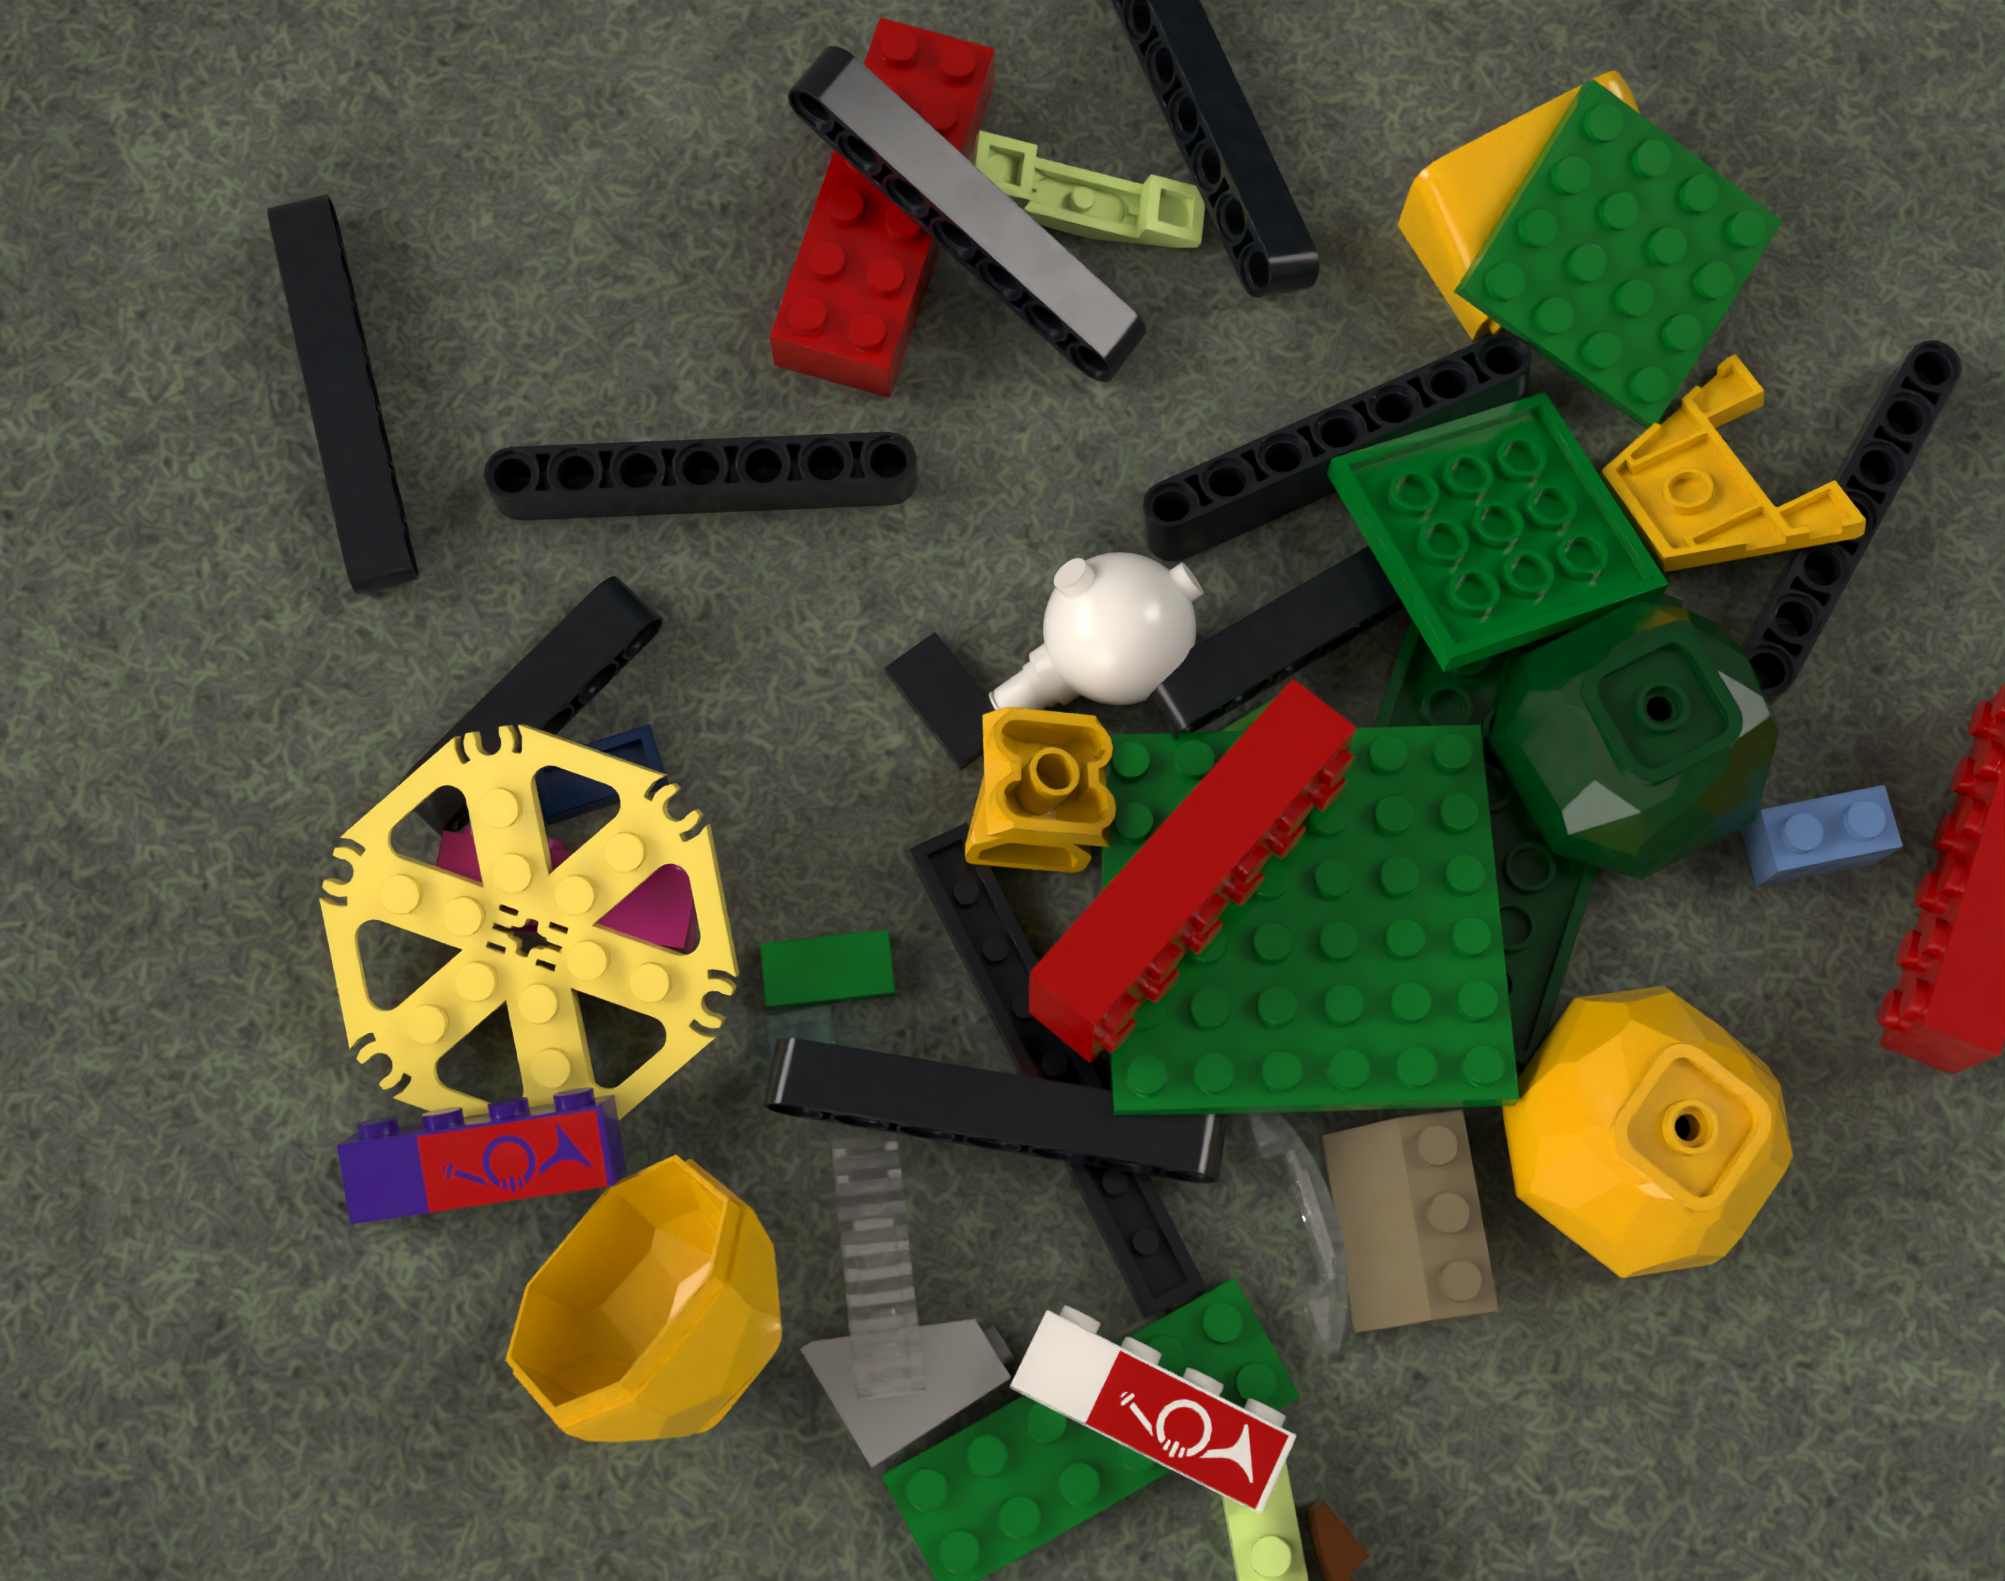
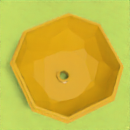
(1600, 1140)
(650, 1310)

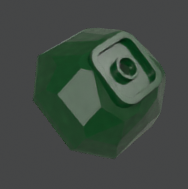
(1609, 776)

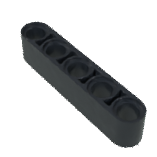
(1275, 643)
(549, 683)

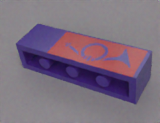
(481, 1157)

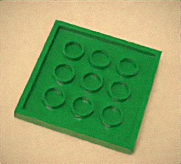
(1618, 254)
(1495, 530)

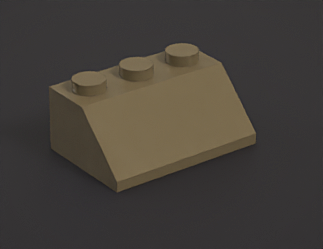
(1410, 1221)

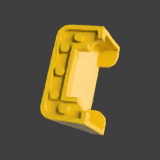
(1467, 190)

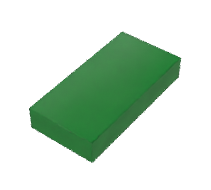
(827, 969)

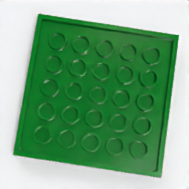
(1357, 962)

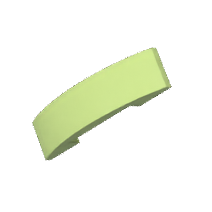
(1090, 202)

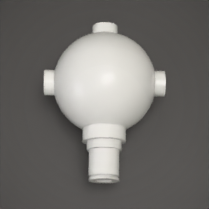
(1107, 633)

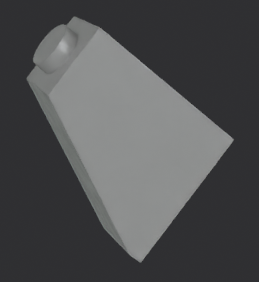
(958, 1371)

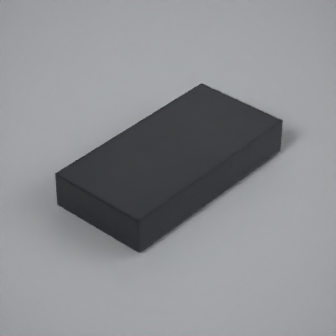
(943, 697)

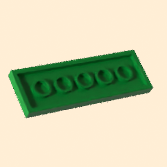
(1039, 1473)

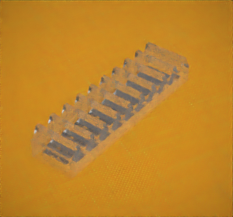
(877, 1267)

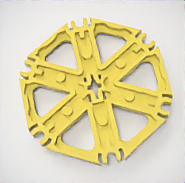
(520, 875)

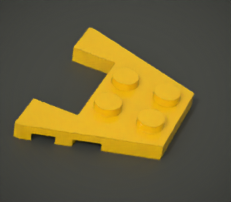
(1699, 501)

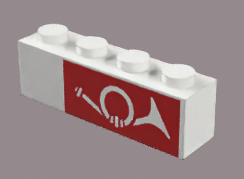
(1154, 1410)

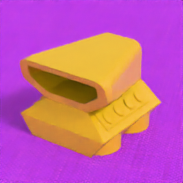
(1041, 791)

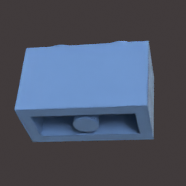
(1821, 836)

